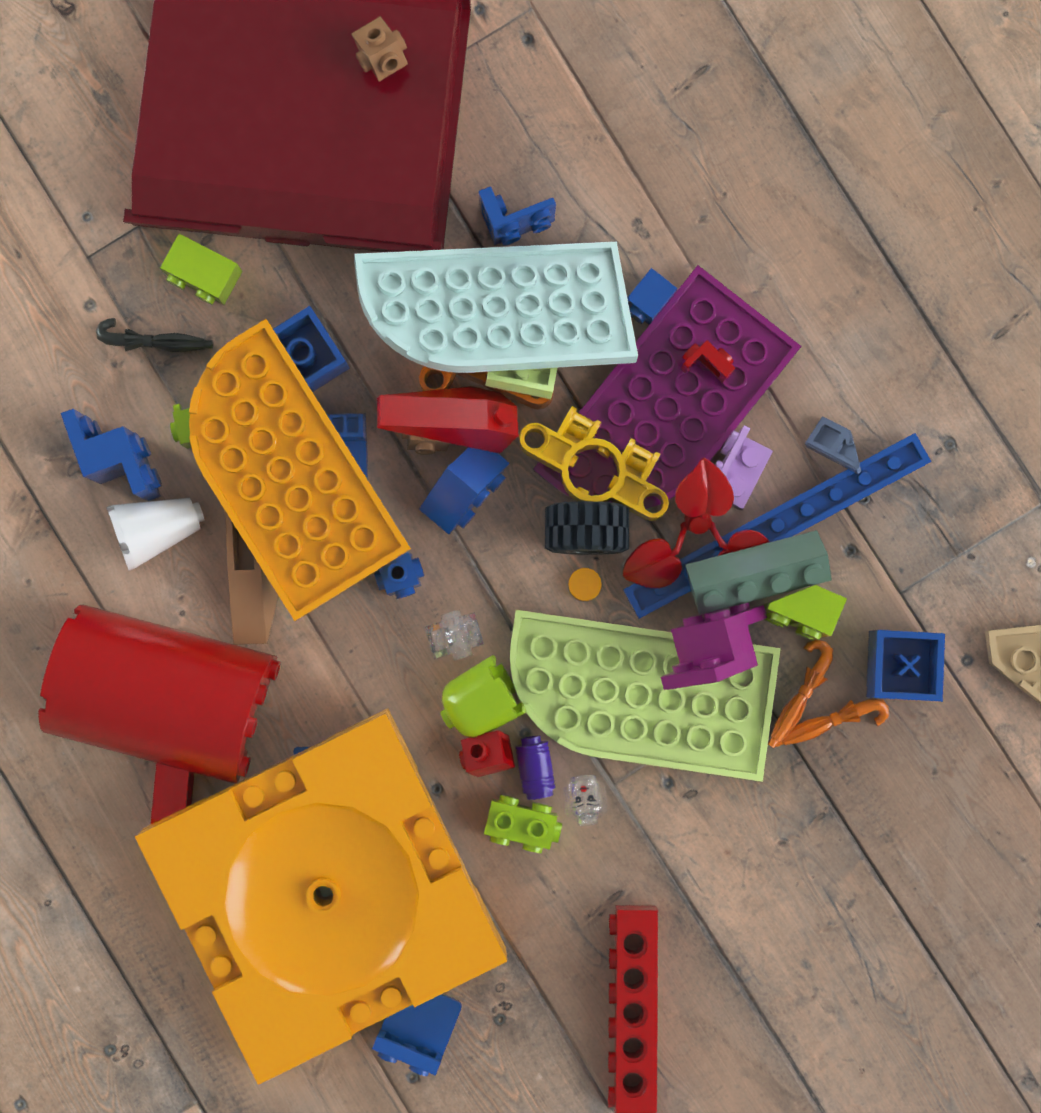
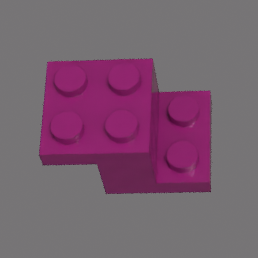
(713, 646)

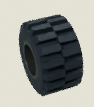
(587, 528)

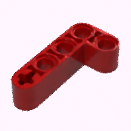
(171, 791)

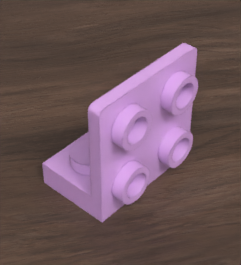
(743, 464)

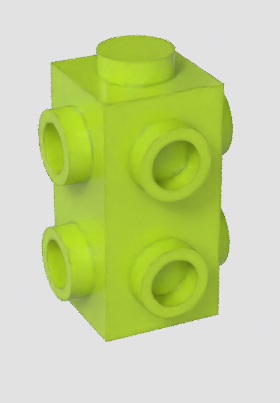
(522, 824)

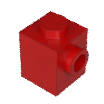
(486, 754)

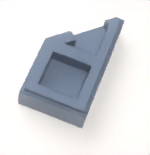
(835, 444)

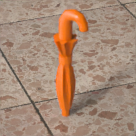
(795, 707)
(850, 712)

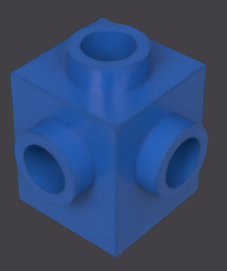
(404, 586)

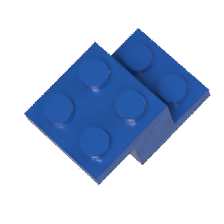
(112, 454)

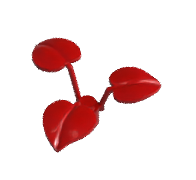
(699, 496)

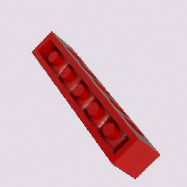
(643, 922)

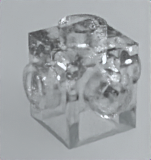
(461, 635)

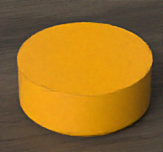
(584, 584)

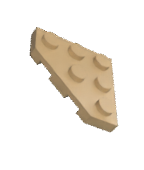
(1017, 656)

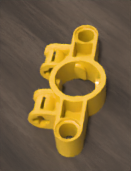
(561, 449)

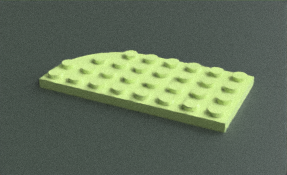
(604, 697)

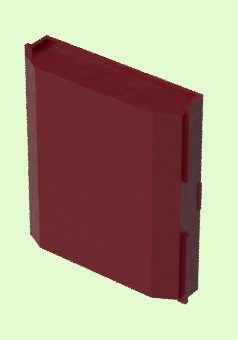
(280, 134)

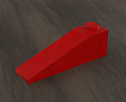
(453, 416)

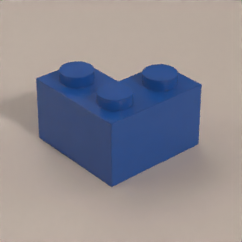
(464, 486)

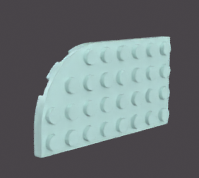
(500, 306)

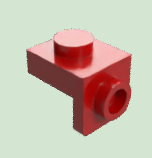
(715, 360)

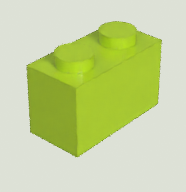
(201, 270)

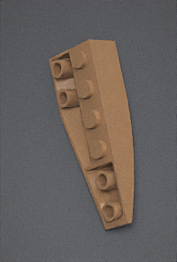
(250, 592)

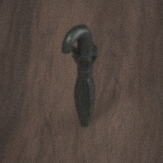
(131, 340)

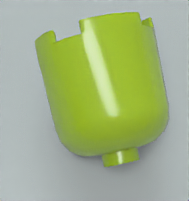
(480, 699)

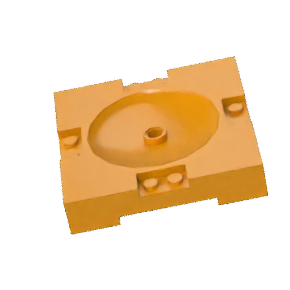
(309, 969)

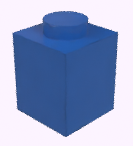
(650, 297)

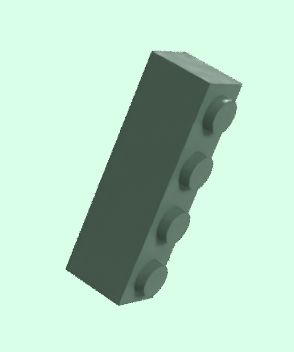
(758, 572)

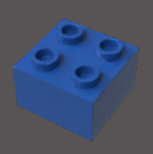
(905, 665)

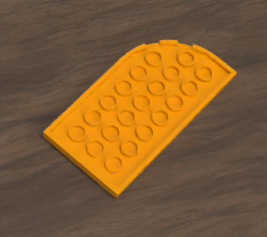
(286, 474)

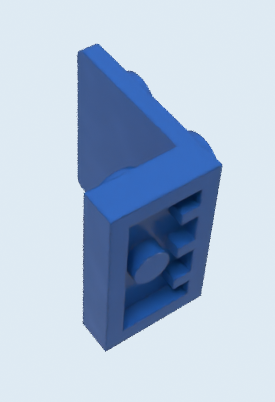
(509, 228)

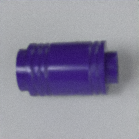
(535, 768)

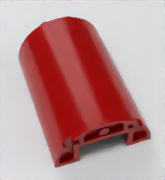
(155, 692)

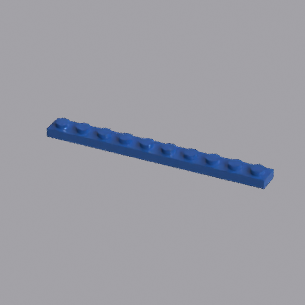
(798, 514)

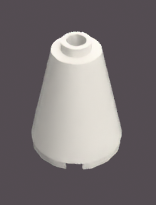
(153, 527)

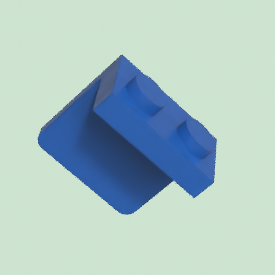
(419, 1034)

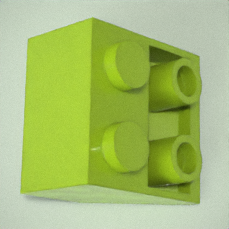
(810, 610)

